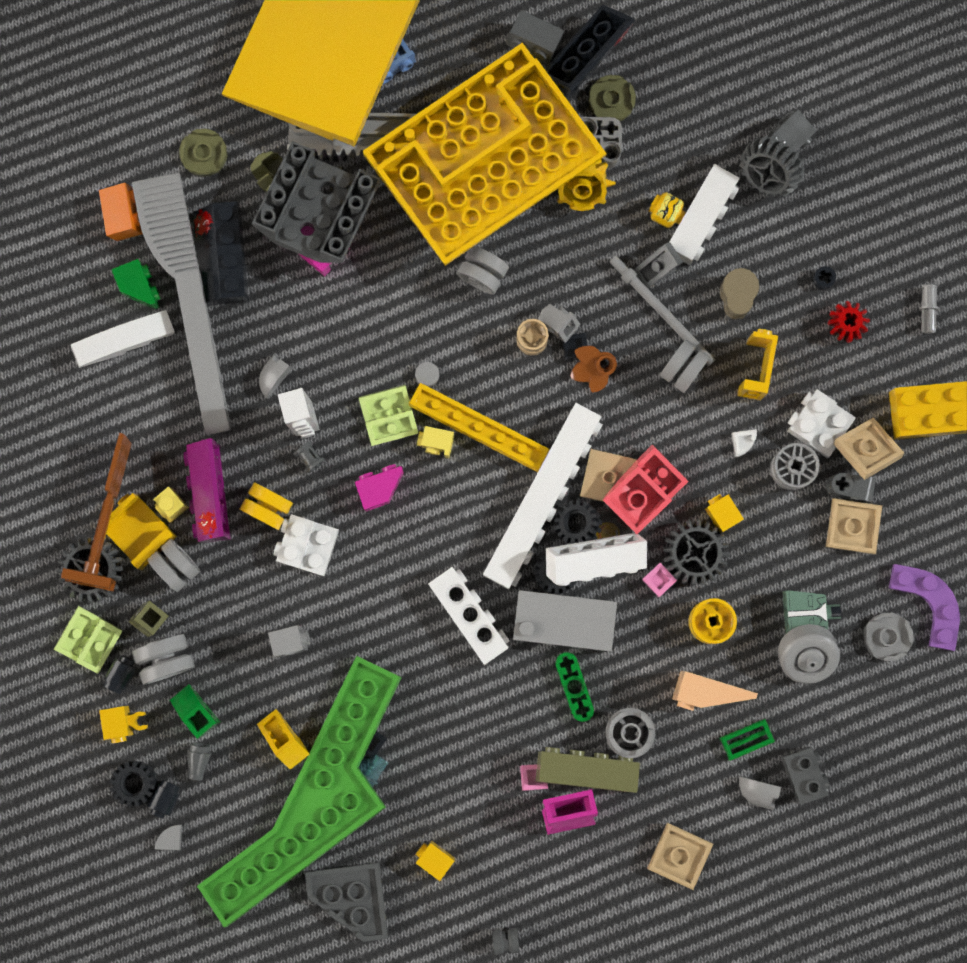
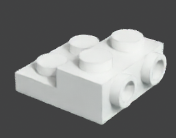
(820, 422)
(306, 545)

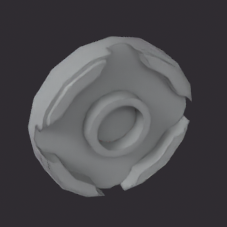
(888, 636)

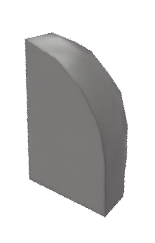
(272, 375)
(759, 792)

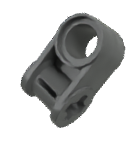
(853, 488)

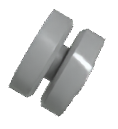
(163, 658)

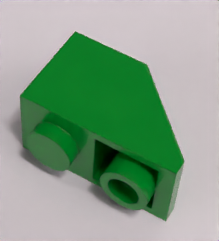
(135, 284)
(194, 712)

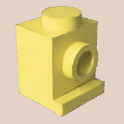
(436, 441)
(170, 504)

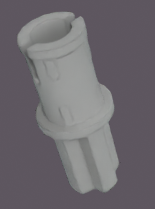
(929, 308)

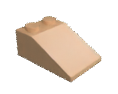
(704, 692)

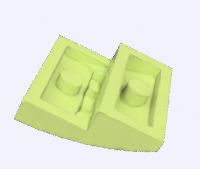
(388, 415)
(88, 639)

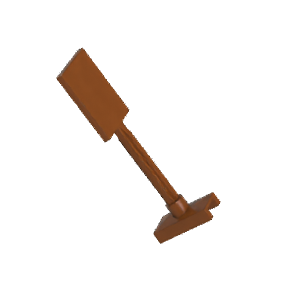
(89, 575)

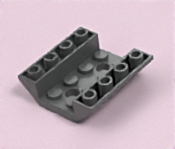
(297, 202)

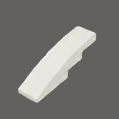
(122, 338)

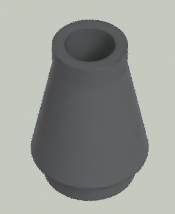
(198, 759)

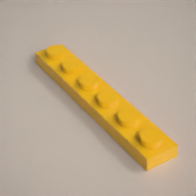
(479, 427)

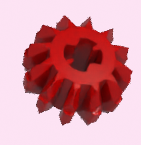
(857, 327)

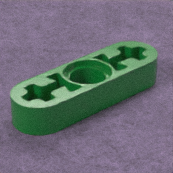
(586, 702)

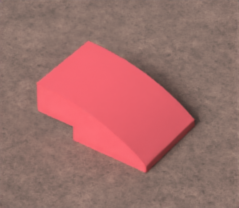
(645, 489)

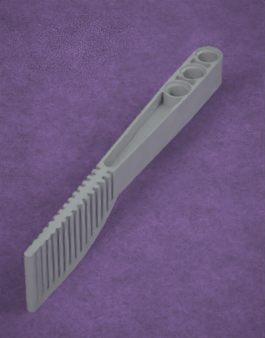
(169, 237)

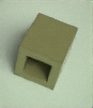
(148, 618)

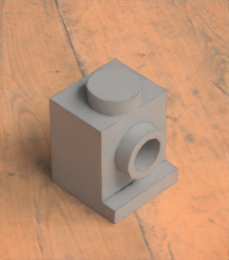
(559, 322)

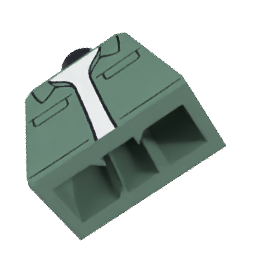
(807, 608)

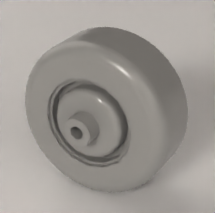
(808, 654)

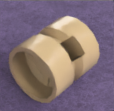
(532, 337)

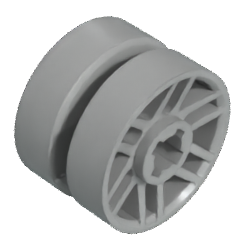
(482, 270)
(684, 366)
(799, 455)
(173, 565)

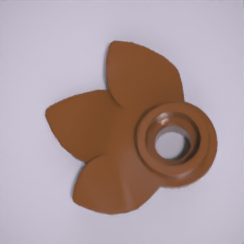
(589, 367)

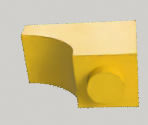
(282, 739)

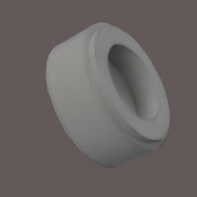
(427, 374)

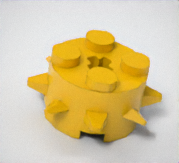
(586, 188)

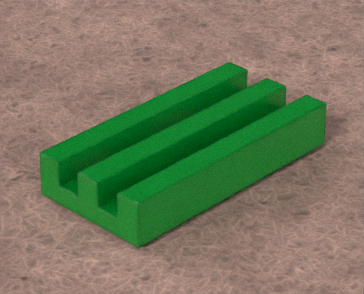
(727, 748)

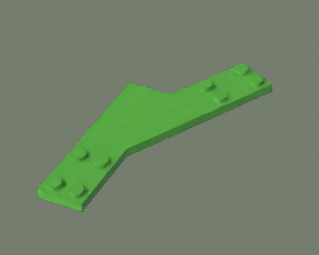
(324, 804)

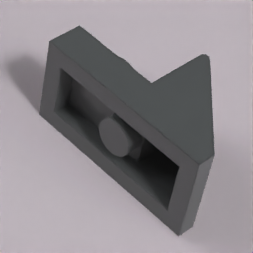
(658, 265)

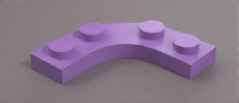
(938, 596)

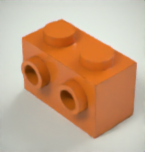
(120, 212)

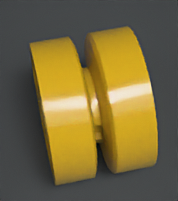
(267, 506)
(724, 618)

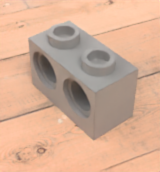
(289, 641)

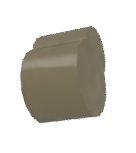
(738, 292)

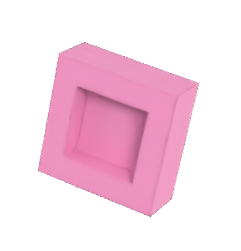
(659, 580)
(528, 777)

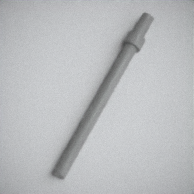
(629, 276)

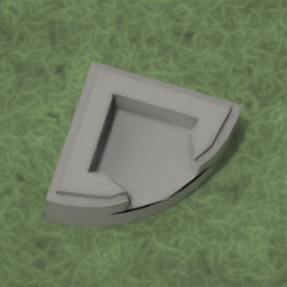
(170, 838)

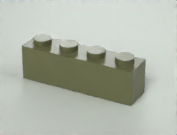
(588, 772)

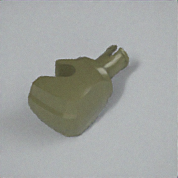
(265, 168)

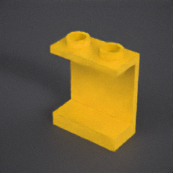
(755, 389)
(137, 530)

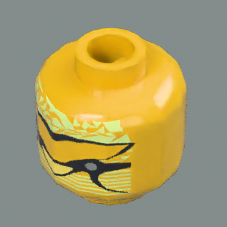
(667, 210)

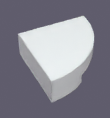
(743, 441)

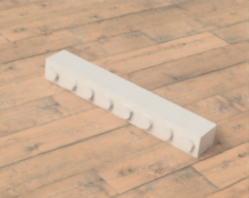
(542, 496)

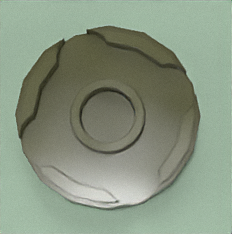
(612, 97)
(203, 152)

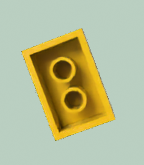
(929, 410)

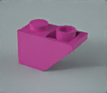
(378, 488)

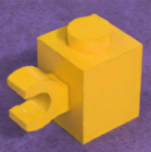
(118, 723)

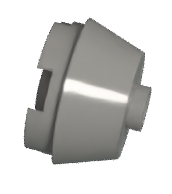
(630, 732)

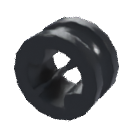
(826, 270)

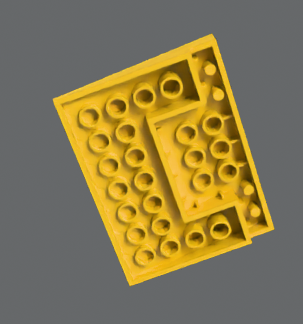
(319, 61)
(484, 153)

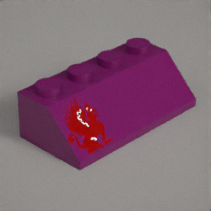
(207, 491)

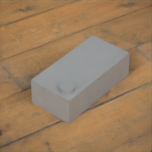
(565, 621)

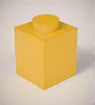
(723, 512)
(434, 860)

